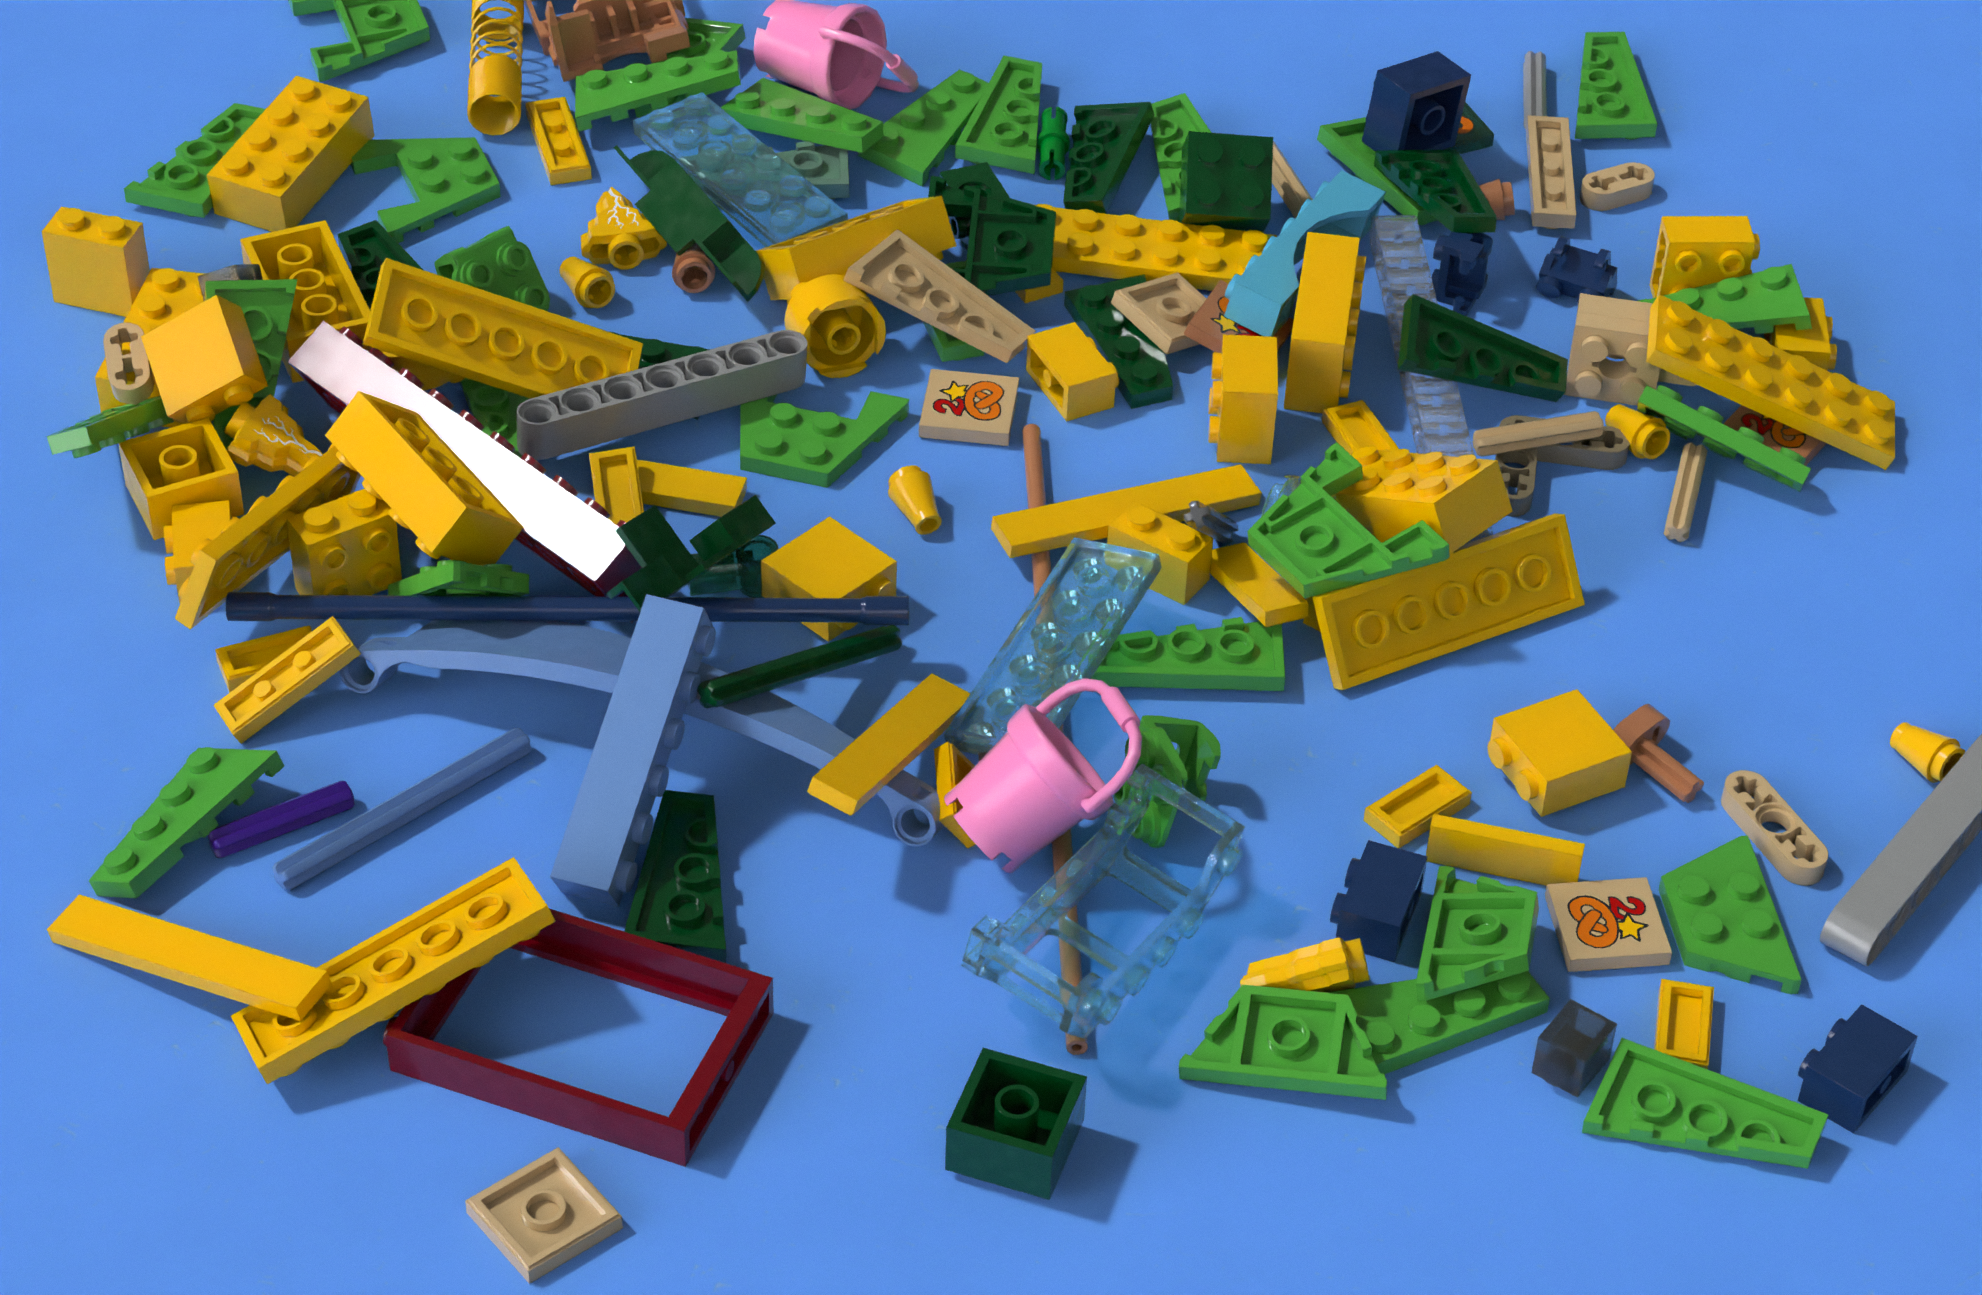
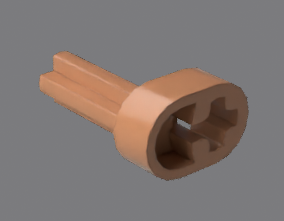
(1641, 734)

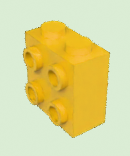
(1701, 251)
(95, 260)
(204, 361)
(345, 547)
(828, 564)
(1559, 752)

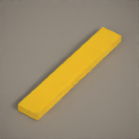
(1089, 516)
(888, 745)
(190, 957)

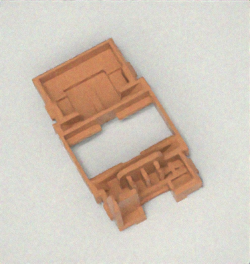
(609, 30)

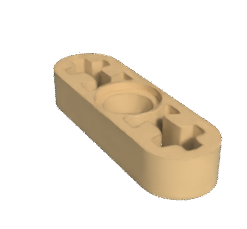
(1776, 847)

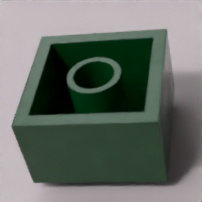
(1226, 180)
(1015, 1123)

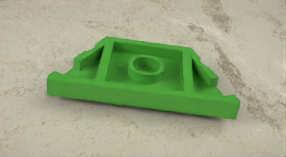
(463, 579)
(1728, 917)
(1475, 934)
(1287, 1044)

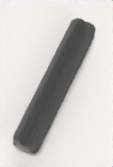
(1210, 522)

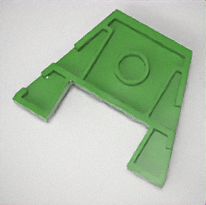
(372, 31)
(440, 174)
(808, 443)
(1323, 546)

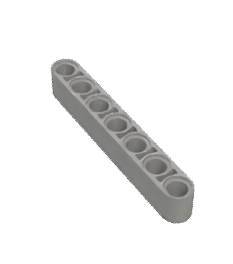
(661, 394)
(1909, 864)

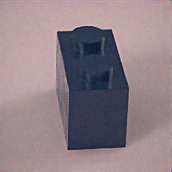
(1379, 898)
(1855, 1067)

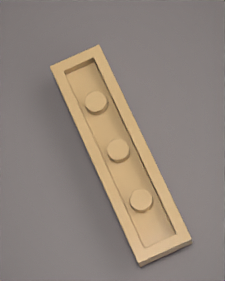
(1550, 172)

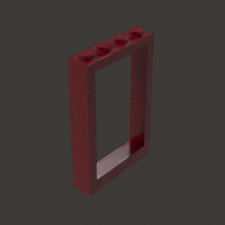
(627, 959)

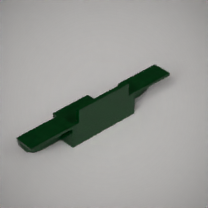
(689, 217)
(668, 563)

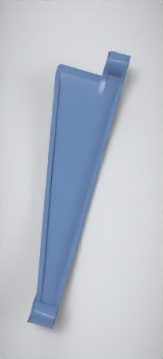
(594, 660)

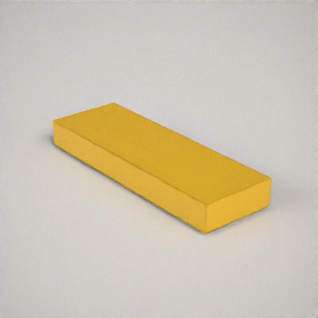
(558, 141)
(690, 488)
(1257, 585)
(286, 679)
(1503, 851)

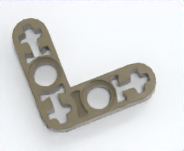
(1604, 453)

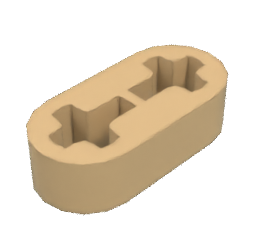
(1617, 186)
(121, 364)

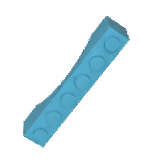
(1268, 287)

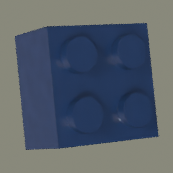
(1417, 105)

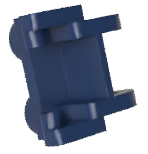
(1462, 269)
(1576, 271)

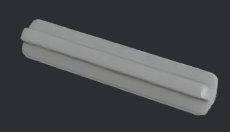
(1534, 85)

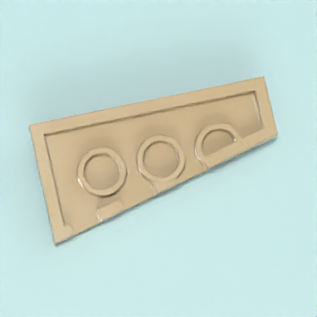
(933, 292)

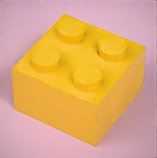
(1244, 399)
(177, 469)

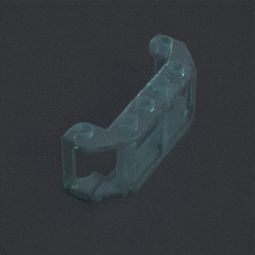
(1001, 947)

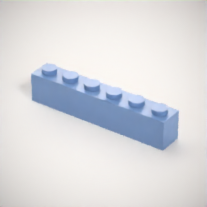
(633, 751)

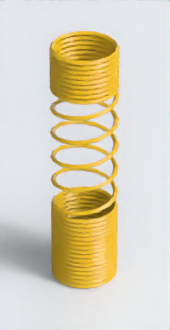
(497, 72)

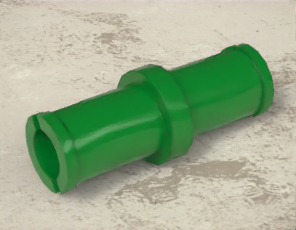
(1053, 143)

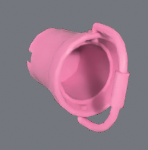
(829, 51)
(1038, 781)

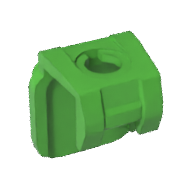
(497, 266)
(1187, 765)

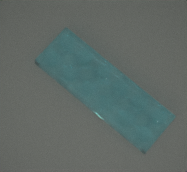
(738, 170)
(1056, 639)

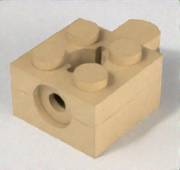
(1615, 331)

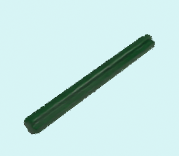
(798, 666)

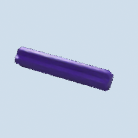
(281, 819)

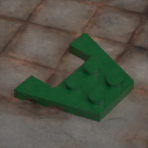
(1007, 239)

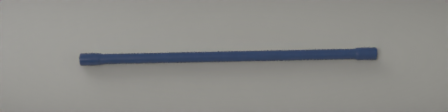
(269, 606)

